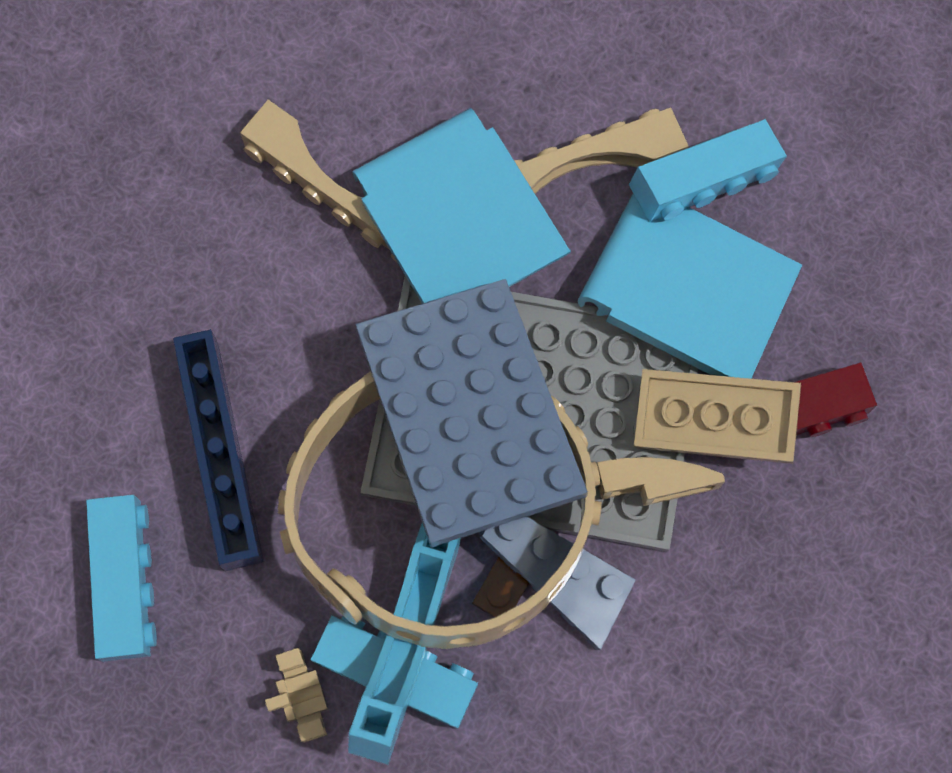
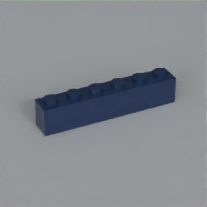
(218, 450)

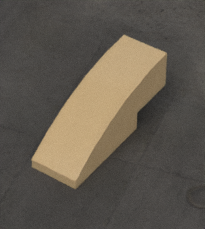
(655, 479)

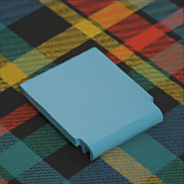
(458, 210)
(691, 289)

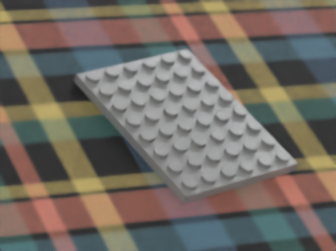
(598, 381)

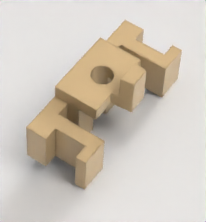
(300, 695)

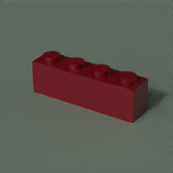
(833, 399)

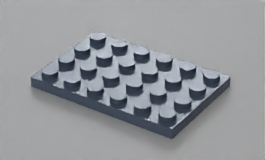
(470, 412)

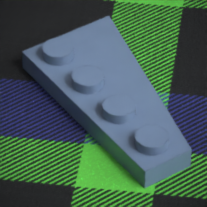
(591, 594)

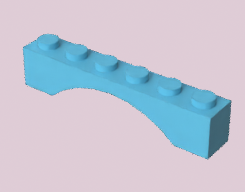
(399, 661)

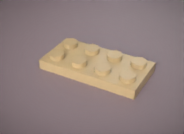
(717, 416)

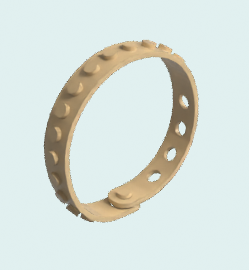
(349, 596)

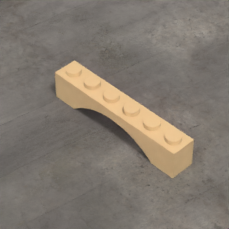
(277, 139)
(629, 144)

